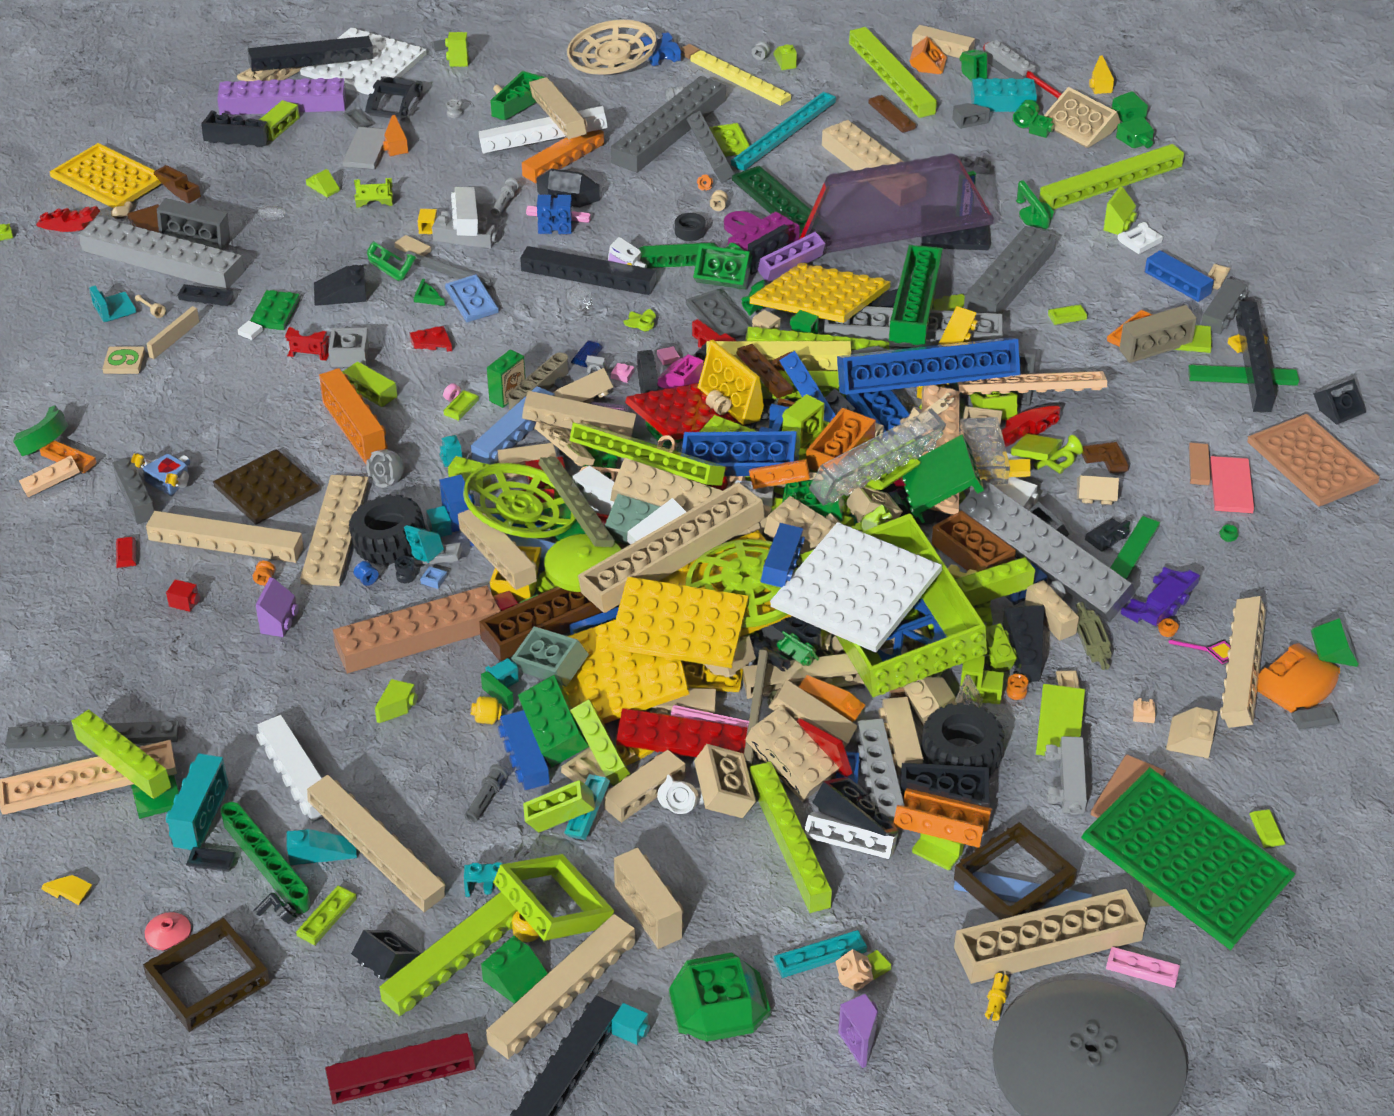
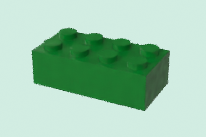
(552, 721)

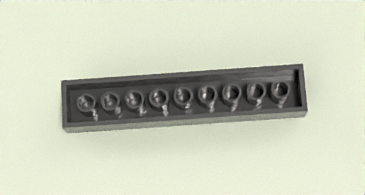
(667, 124)

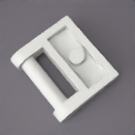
(1142, 242)

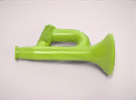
(1073, 446)

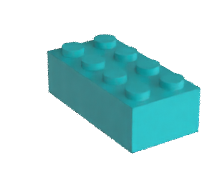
(1002, 94)
(197, 801)

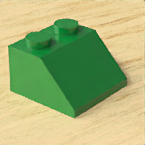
(513, 969)

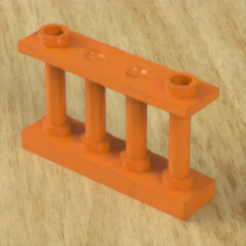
(942, 817)

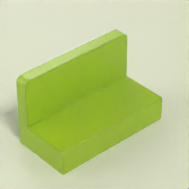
(938, 850)

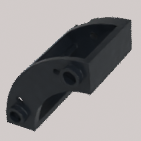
(394, 86)

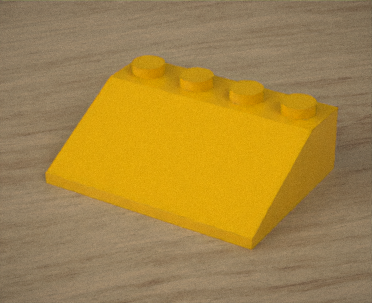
(734, 381)

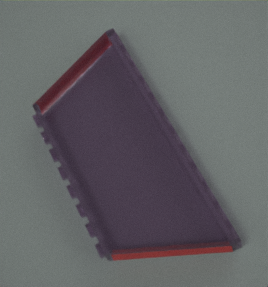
(896, 203)

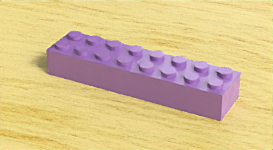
(262, 96)

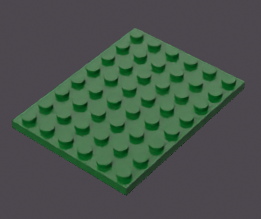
(1189, 857)

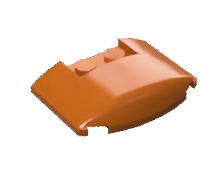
(1298, 679)

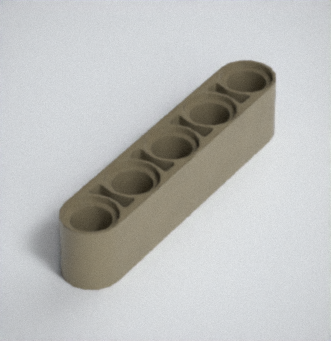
(542, 377)

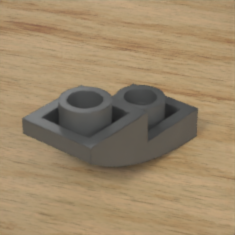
(979, 166)

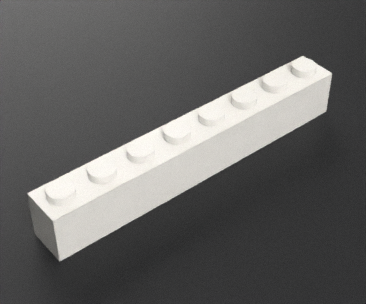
(535, 131)

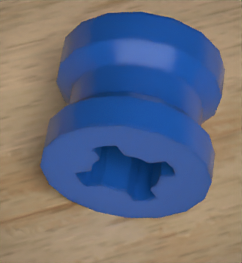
(366, 573)

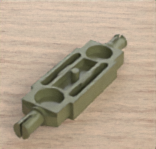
(1097, 649)

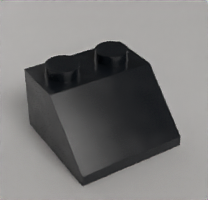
(1340, 401)
(383, 952)

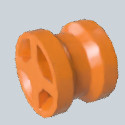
(263, 572)
(1017, 686)

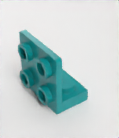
(111, 306)

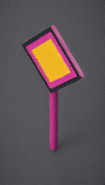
(1218, 650)

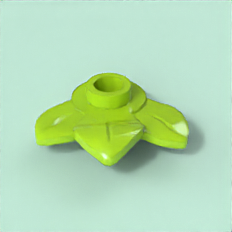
(643, 322)

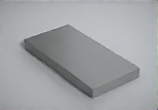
(365, 148)

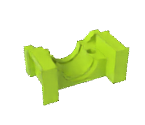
(371, 192)

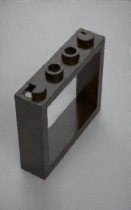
(1018, 834)
(220, 999)

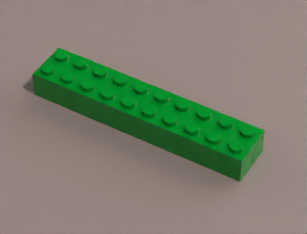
(915, 295)

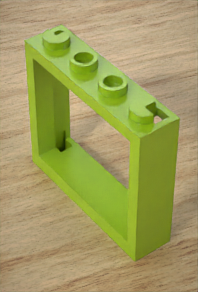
(570, 879)

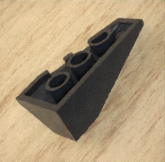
(848, 802)

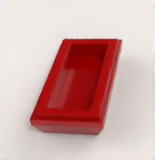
(125, 552)

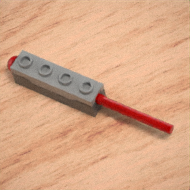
(1013, 65)

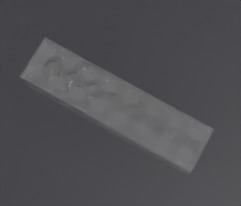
(877, 457)

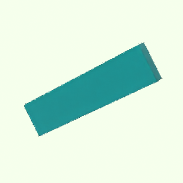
(818, 953)

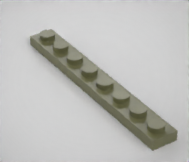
(576, 502)

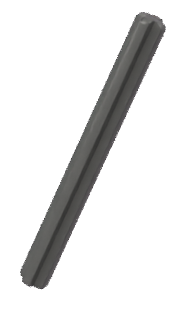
(445, 268)

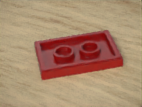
(830, 745)

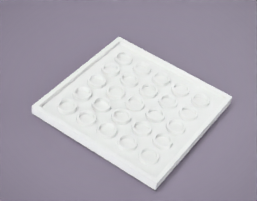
(389, 59)
(856, 586)

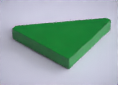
(428, 295)

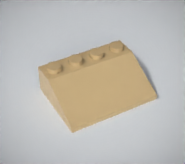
(1082, 118)

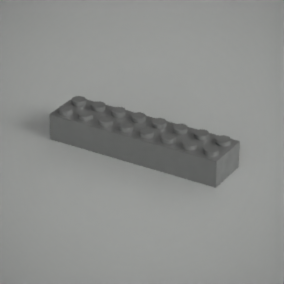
(1010, 272)

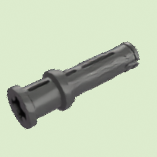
(490, 786)

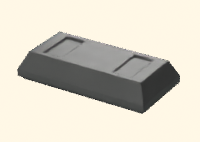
(356, 118)
(1314, 717)

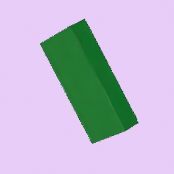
(498, 690)

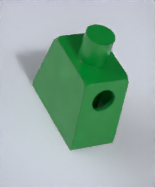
(974, 64)
(1129, 107)
(1135, 133)

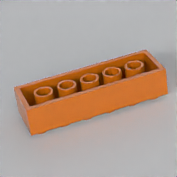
(352, 413)

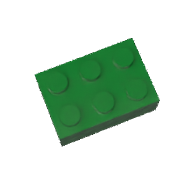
(722, 267)

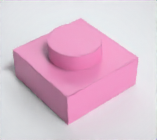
(622, 372)

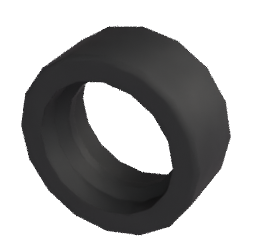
(690, 219)

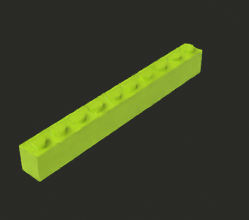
(892, 72)
(1111, 176)
(648, 454)

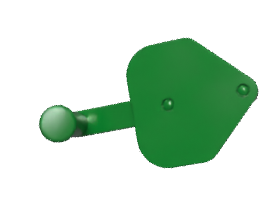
(1038, 213)
(383, 265)

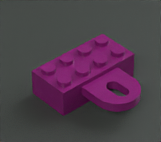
(756, 227)

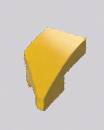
(68, 887)

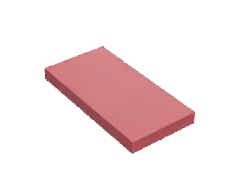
(1231, 484)

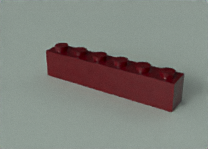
(400, 1068)

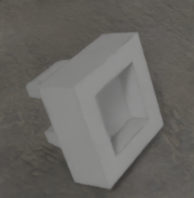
(595, 363)

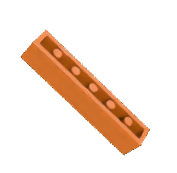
(561, 154)

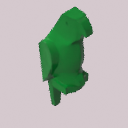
(751, 308)

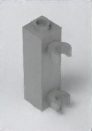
(444, 232)
(1072, 775)

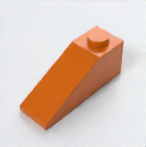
(395, 139)
(834, 697)

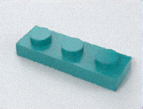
(580, 826)

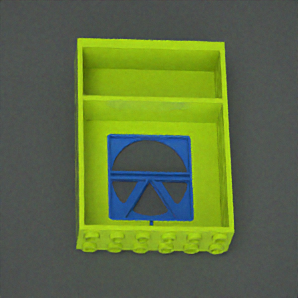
(957, 626)

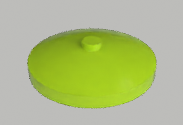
(572, 557)

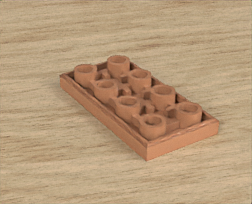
(1125, 775)

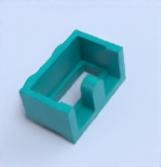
(480, 874)

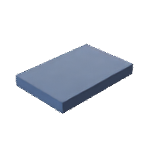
(471, 298)

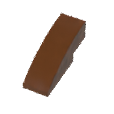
(178, 183)

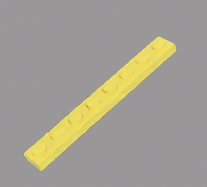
(740, 77)

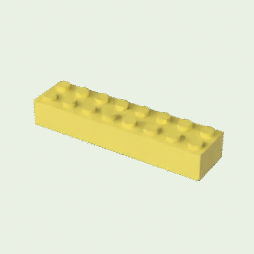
(813, 354)

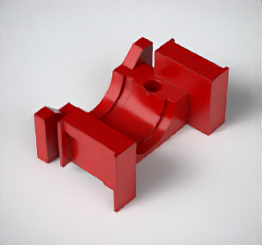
(316, 343)

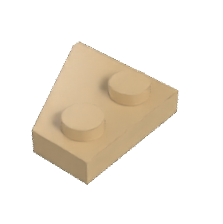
(582, 766)

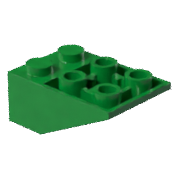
(801, 492)

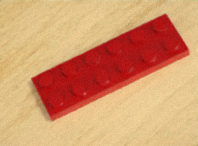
(676, 733)

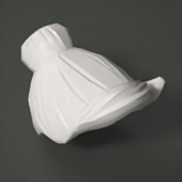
(679, 796)

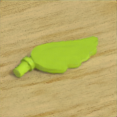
(949, 303)

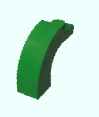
(42, 433)

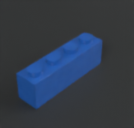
(1179, 276)
(783, 555)
(523, 750)

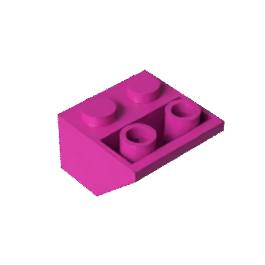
(681, 372)

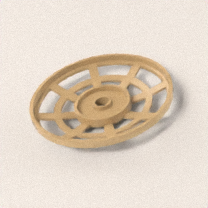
(612, 51)

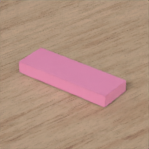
(1143, 967)

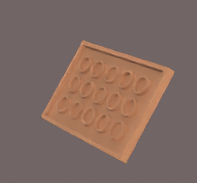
(1313, 460)

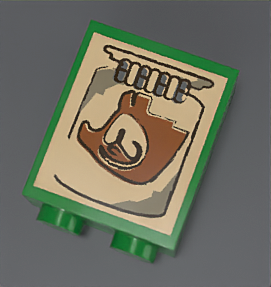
(504, 376)

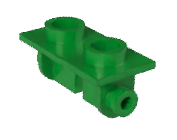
(792, 644)

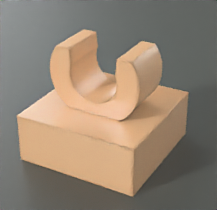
(1144, 711)

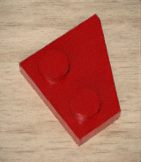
(431, 339)

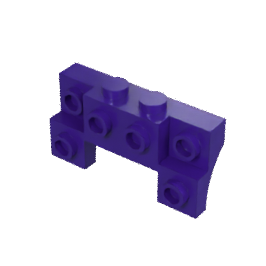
(1165, 599)

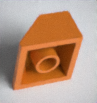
(927, 57)

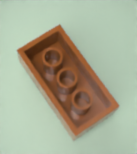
(970, 543)

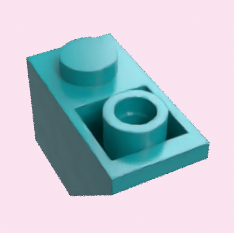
(424, 543)

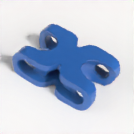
(664, 49)

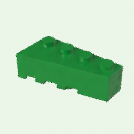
(514, 96)

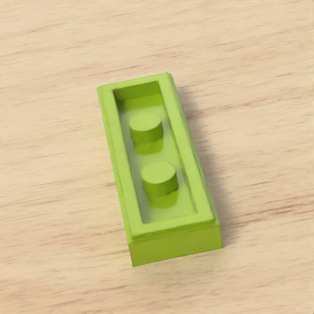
(326, 915)

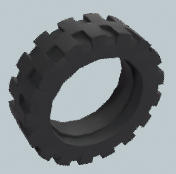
(647, 371)

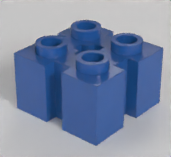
(554, 214)

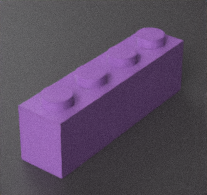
(784, 259)

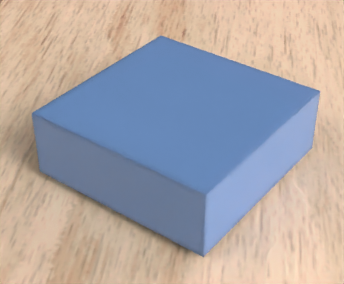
(433, 577)

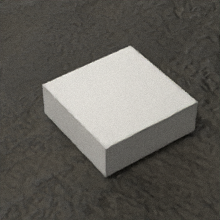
(250, 330)

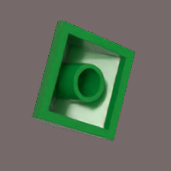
(1334, 643)

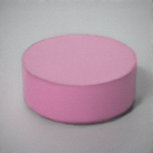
(451, 392)

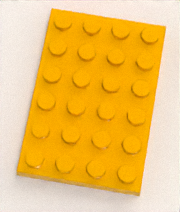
(106, 176)
(679, 622)

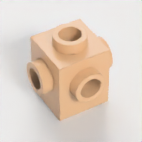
(854, 970)

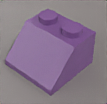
(275, 609)
(858, 1027)

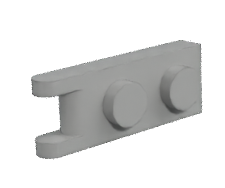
(450, 554)

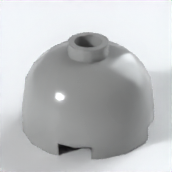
(384, 467)

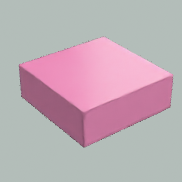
(668, 355)

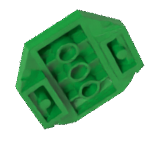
(717, 1016)

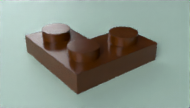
(1108, 453)

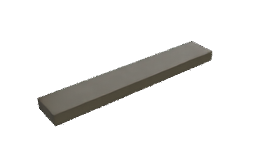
(756, 703)

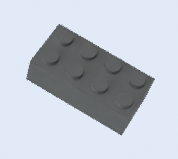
(193, 223)

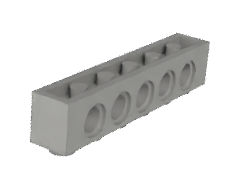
(878, 766)

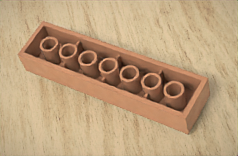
(413, 629)

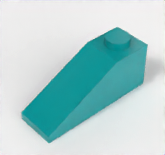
(316, 846)

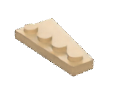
(560, 438)

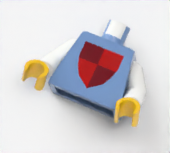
(164, 473)

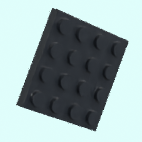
(965, 239)

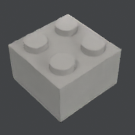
(348, 346)

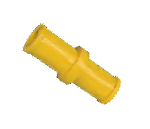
(996, 996)

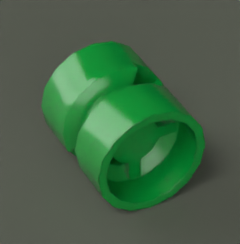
(1024, 113)

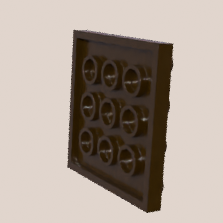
(266, 486)

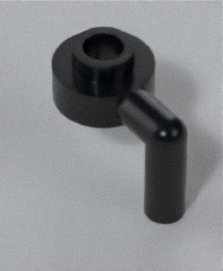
(285, 911)

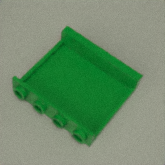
(941, 476)

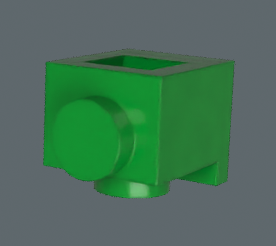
(1040, 125)

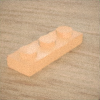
(49, 476)

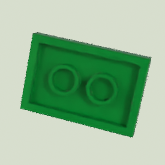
(275, 309)

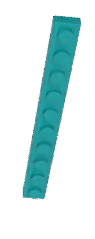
(783, 131)

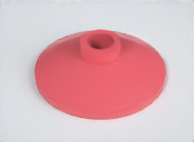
(167, 930)

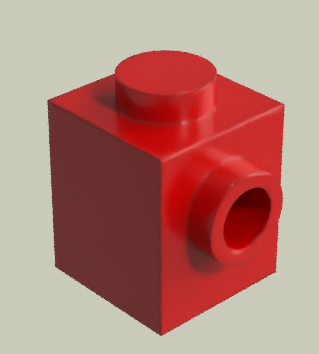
(182, 595)

